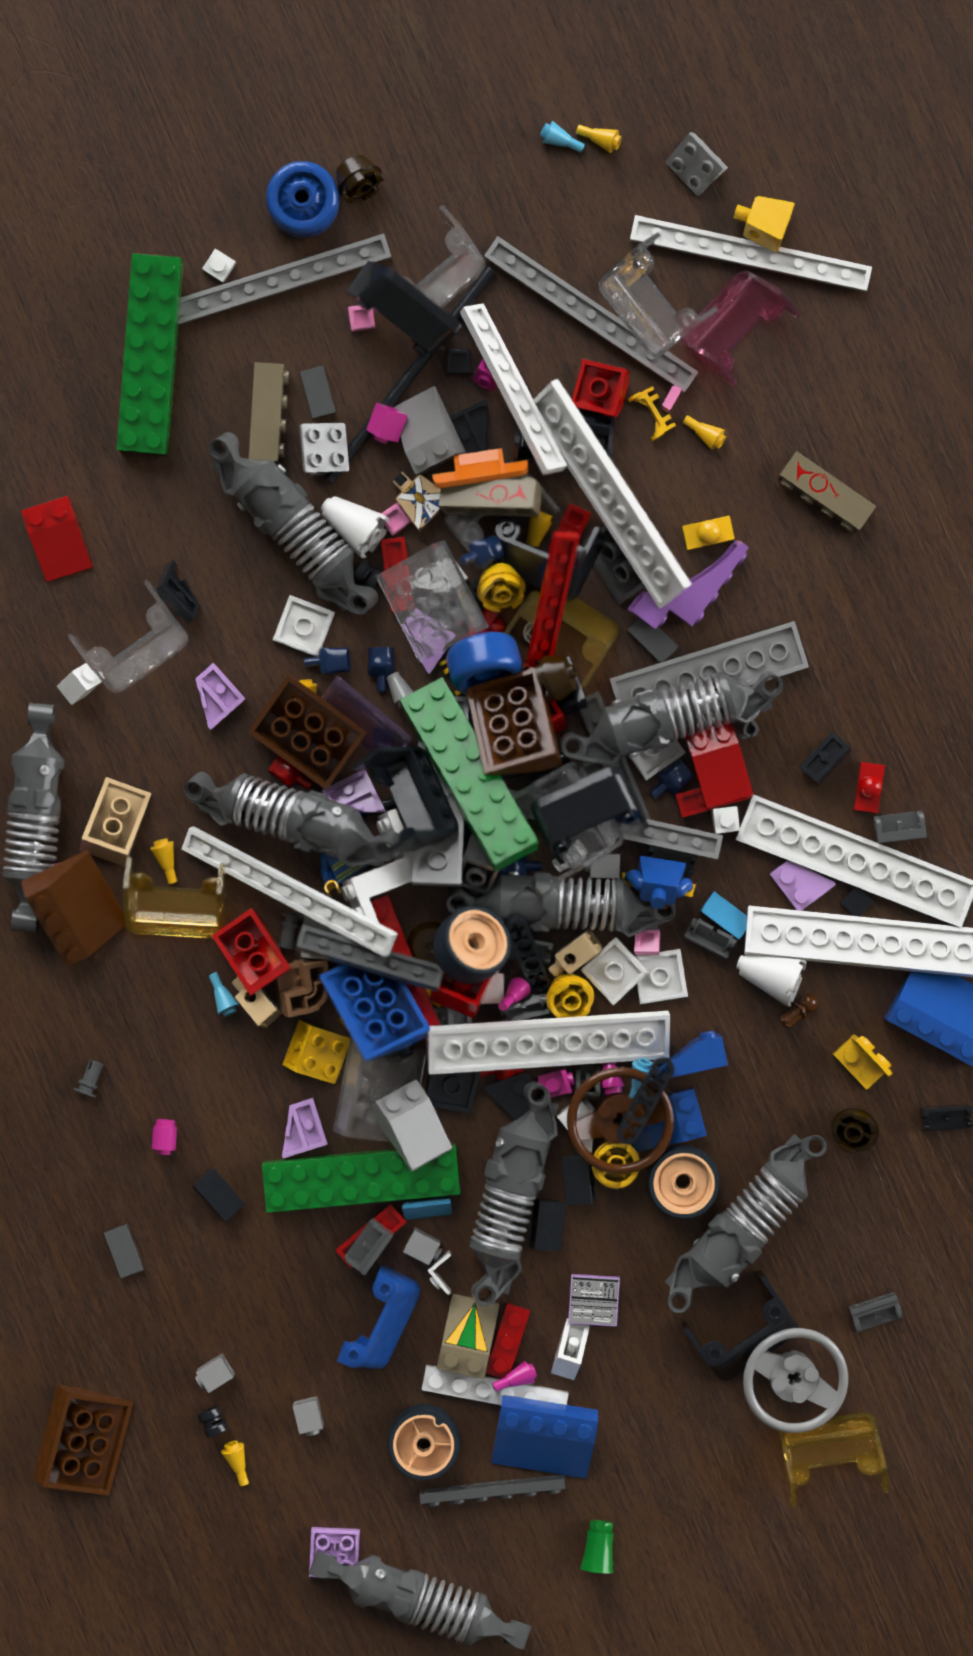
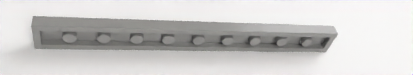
(283, 278)
(586, 312)
(658, 834)

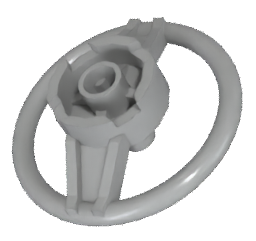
(805, 1386)

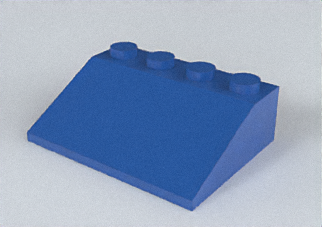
(375, 1010)
(937, 1011)
(545, 1436)

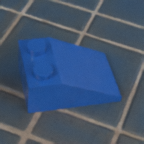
(698, 1055)
(687, 1122)

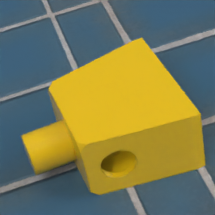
(765, 221)

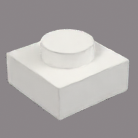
(219, 265)

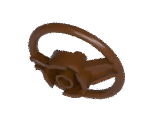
(601, 1124)

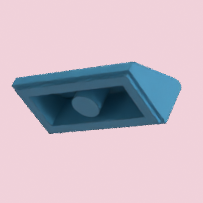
(725, 915)
(427, 1207)

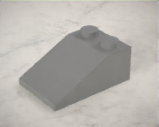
(428, 432)
(412, 1125)

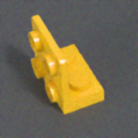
(316, 1052)
(861, 1062)

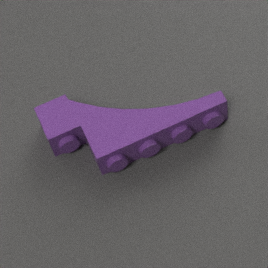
(693, 600)

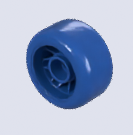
(306, 218)
(482, 659)

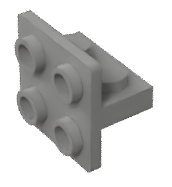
(695, 164)
(324, 448)

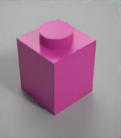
(386, 423)

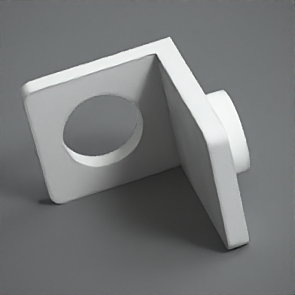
(436, 1280)

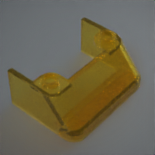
(584, 618)
(173, 909)
(836, 1442)

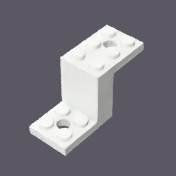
(381, 879)

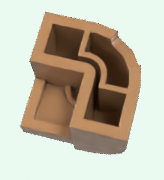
(300, 988)

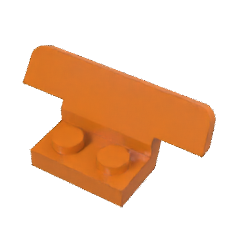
(479, 468)

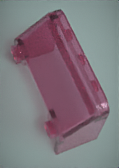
(739, 309)

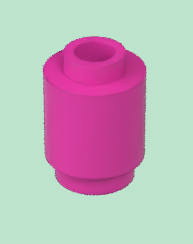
(164, 1136)

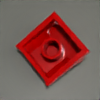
(601, 388)

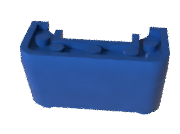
(400, 1297)

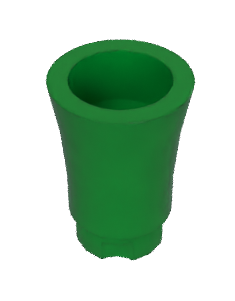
(599, 1548)

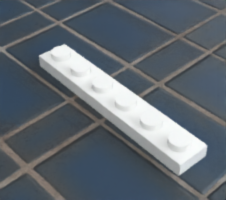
(482, 1390)

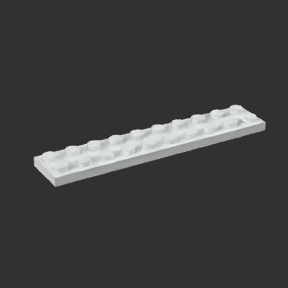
(611, 496)
(856, 860)
(859, 941)
(548, 1042)

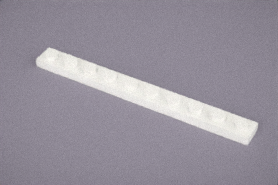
(751, 254)
(290, 891)

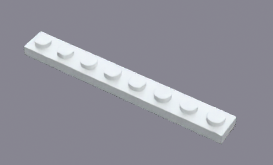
(513, 389)

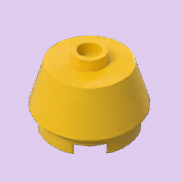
(500, 587)
(570, 996)
(616, 1154)

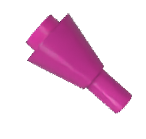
(516, 991)
(521, 1375)

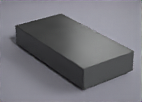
(318, 392)
(653, 640)
(124, 1250)

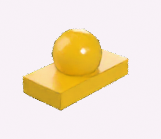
(708, 532)

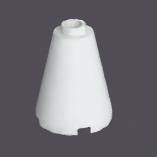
(355, 524)
(773, 975)

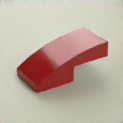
(574, 520)

